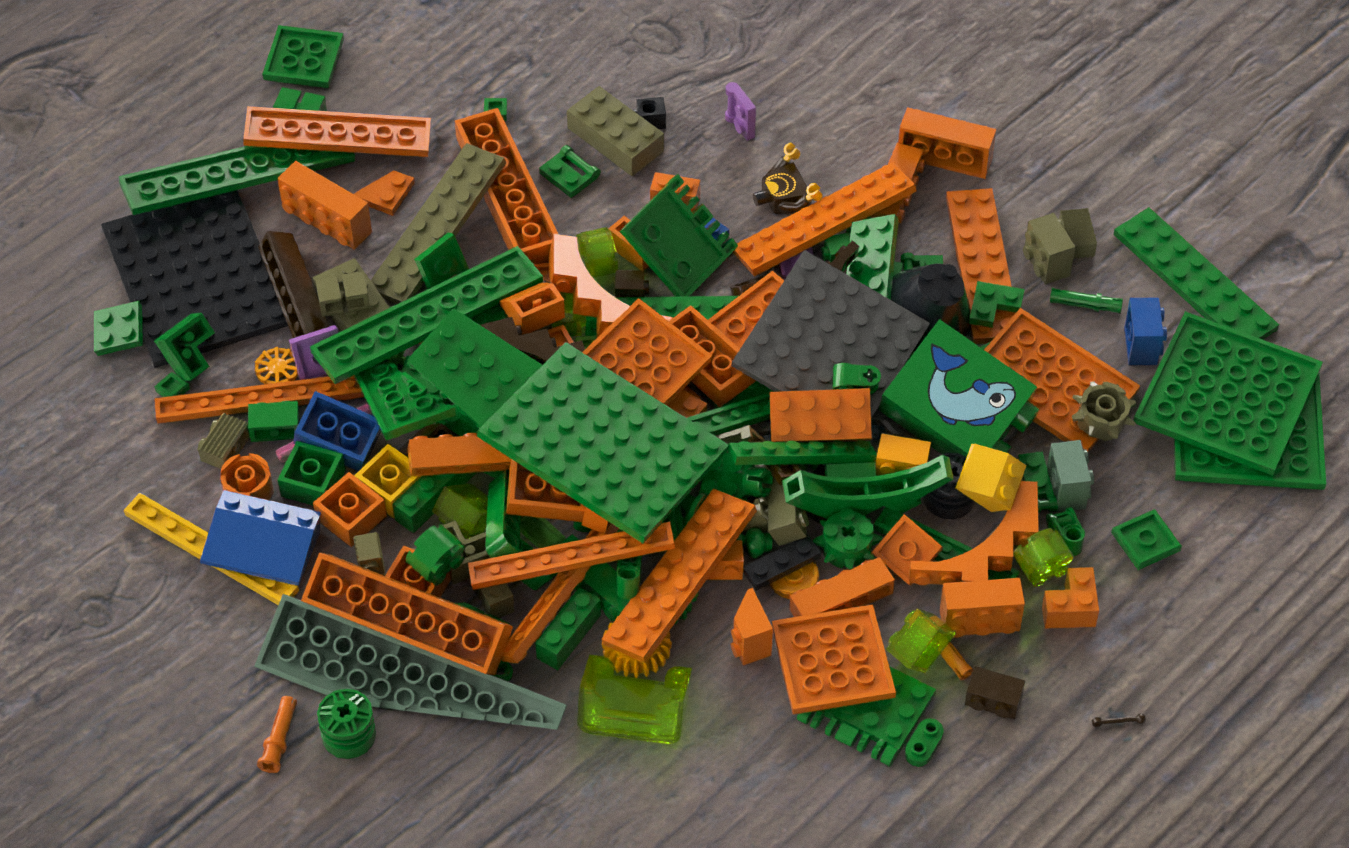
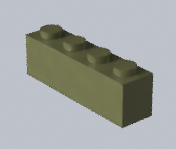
(785, 521)

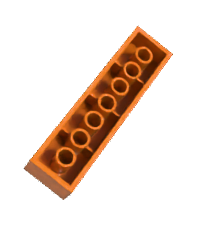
(513, 195)
(407, 613)

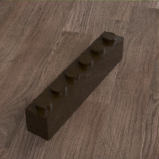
(292, 283)

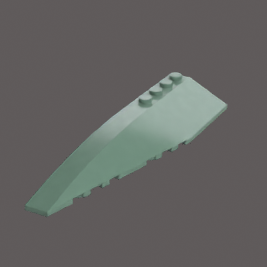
(341, 654)

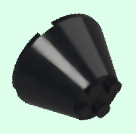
(933, 294)

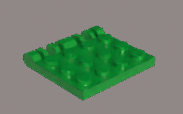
(675, 239)
(883, 721)

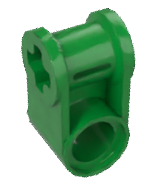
(855, 377)
(1069, 529)

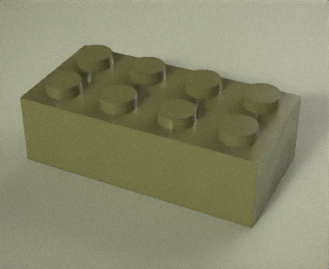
(615, 130)
(348, 319)

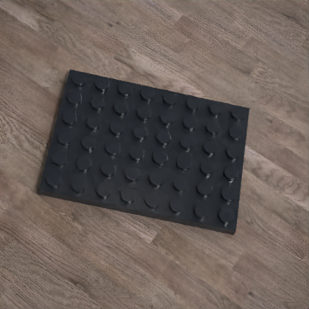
(195, 261)

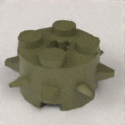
(1103, 411)

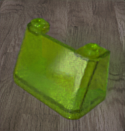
(630, 705)

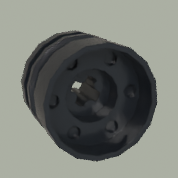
(947, 500)

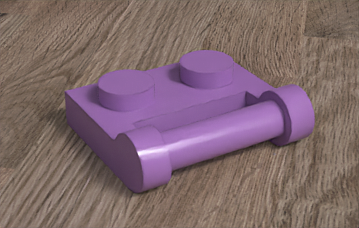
(740, 111)

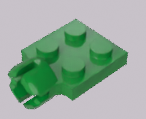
(737, 480)

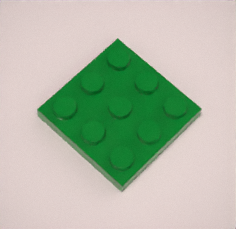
(303, 56)

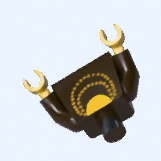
(784, 186)

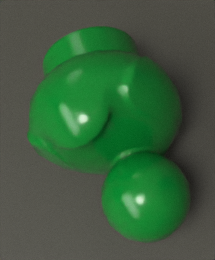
(756, 542)

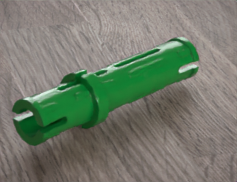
(1085, 300)

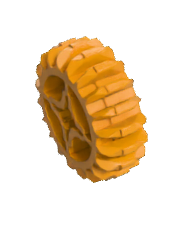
(632, 665)

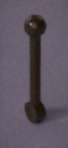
(1097, 721)

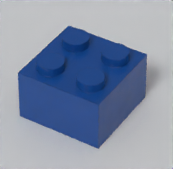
(1144, 331)

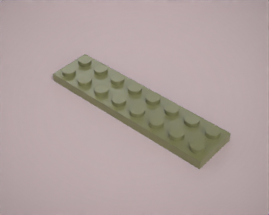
(442, 213)

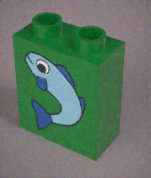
(958, 395)

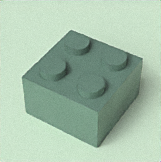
(1070, 474)

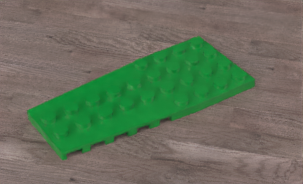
(471, 366)

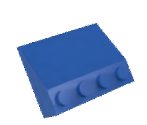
(261, 537)

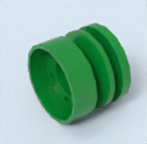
(346, 723)

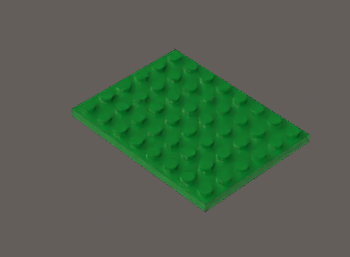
(603, 442)

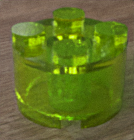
(597, 251)
(1043, 556)

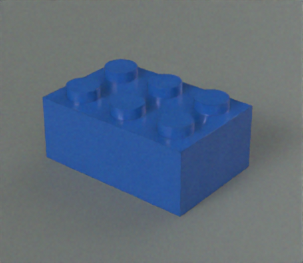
(339, 429)

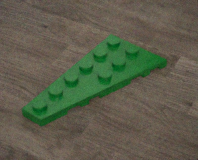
(399, 400)

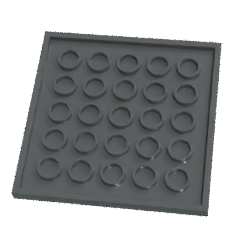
(824, 321)

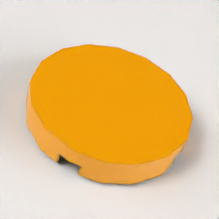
(799, 579)

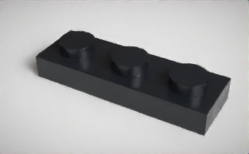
(781, 562)

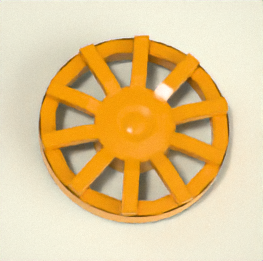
(276, 366)

